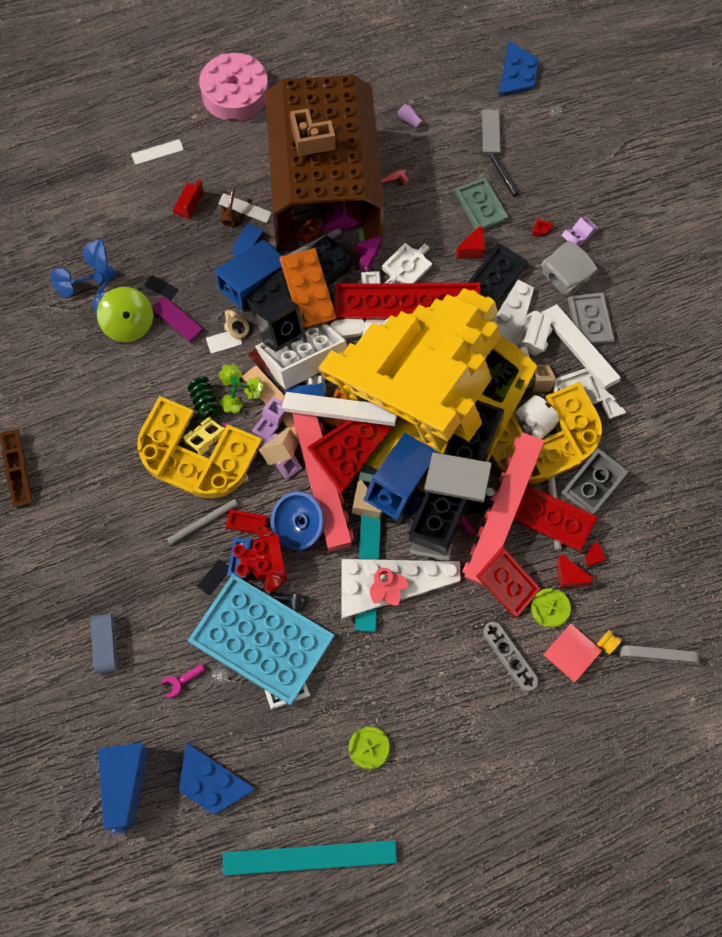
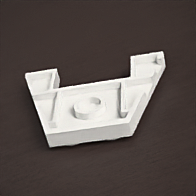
(594, 391)

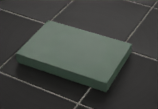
(481, 204)

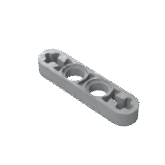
(513, 654)
(659, 655)

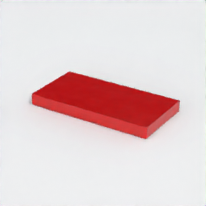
(555, 518)

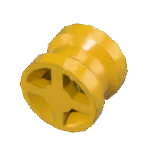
(609, 642)

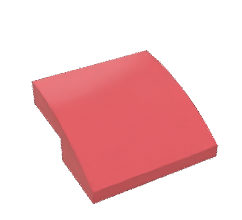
(572, 652)

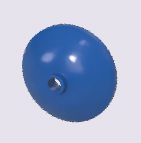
(288, 517)

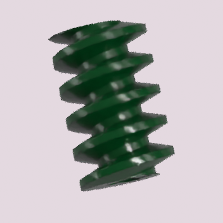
(202, 398)

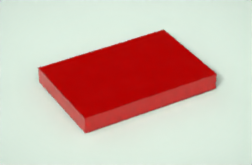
(508, 582)

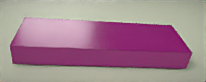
(177, 319)

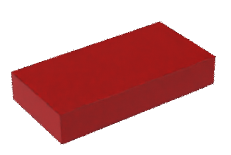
(245, 521)

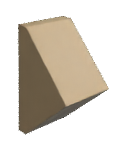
(543, 378)
(280, 447)
(361, 507)

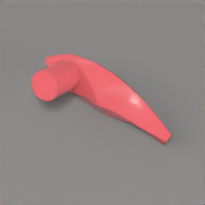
(400, 174)

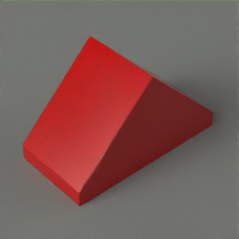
(472, 246)
(570, 574)

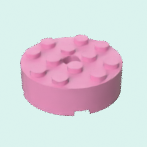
(233, 86)

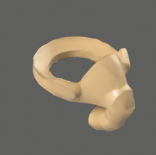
(231, 317)

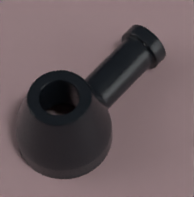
(479, 507)
(296, 601)

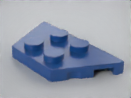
(518, 70)
(209, 782)

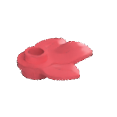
(389, 589)

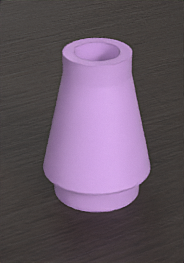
(409, 116)

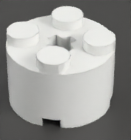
(536, 417)

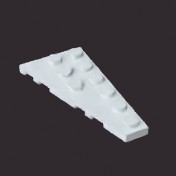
(421, 577)

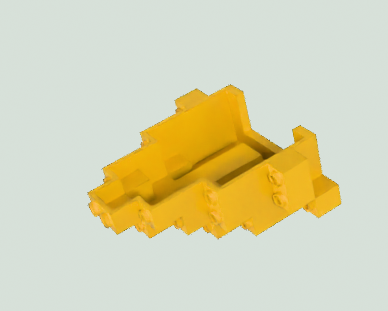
(424, 365)

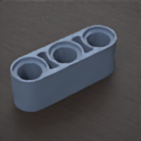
(103, 643)

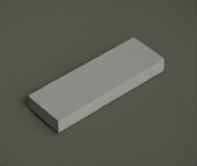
(490, 132)

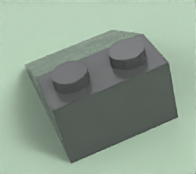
(596, 482)

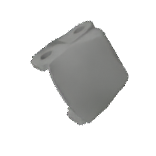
(569, 268)

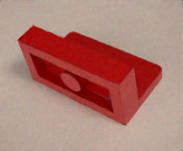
(188, 200)

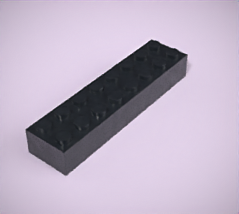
(441, 514)

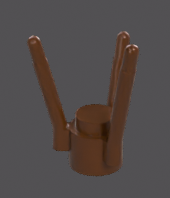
(229, 217)

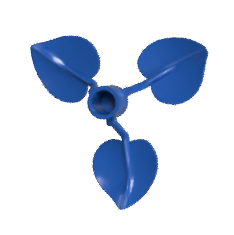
(96, 257)

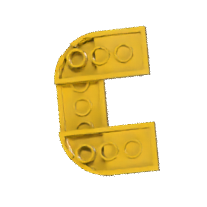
(565, 449)
(188, 470)

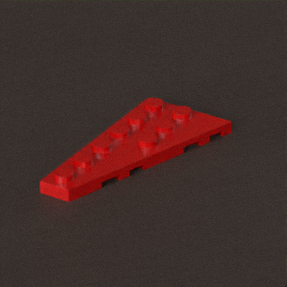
(347, 450)

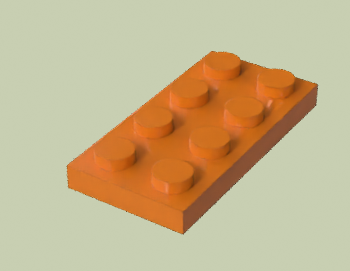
(308, 287)

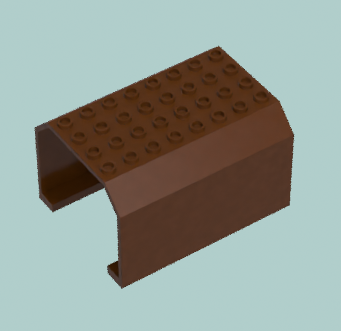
(330, 176)

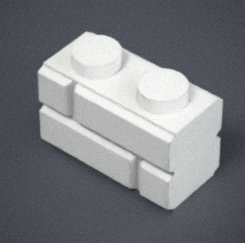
(535, 333)

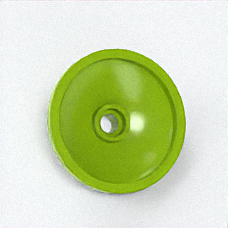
(111, 311)

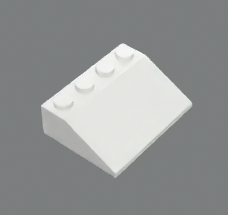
(302, 357)

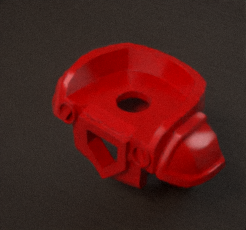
(263, 558)

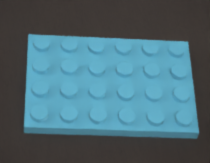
(261, 639)

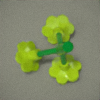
(230, 375)

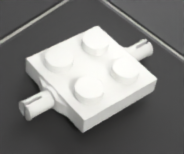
(407, 264)

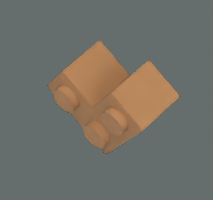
(311, 137)

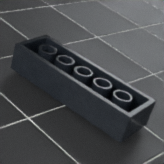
(333, 262)

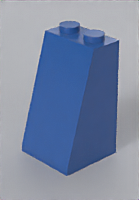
(247, 272)
(399, 476)
(121, 784)

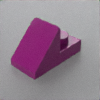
(368, 250)

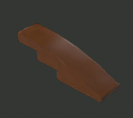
(16, 468)

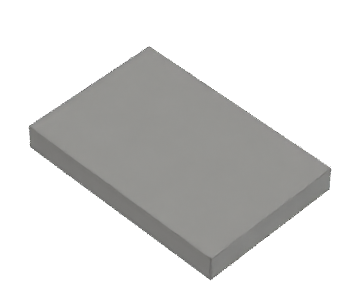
(591, 317)
(458, 477)

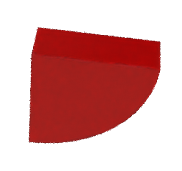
(542, 228)
(594, 555)

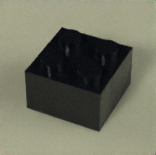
(280, 324)

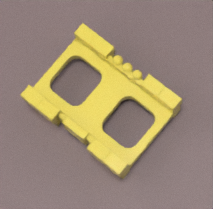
(208, 438)

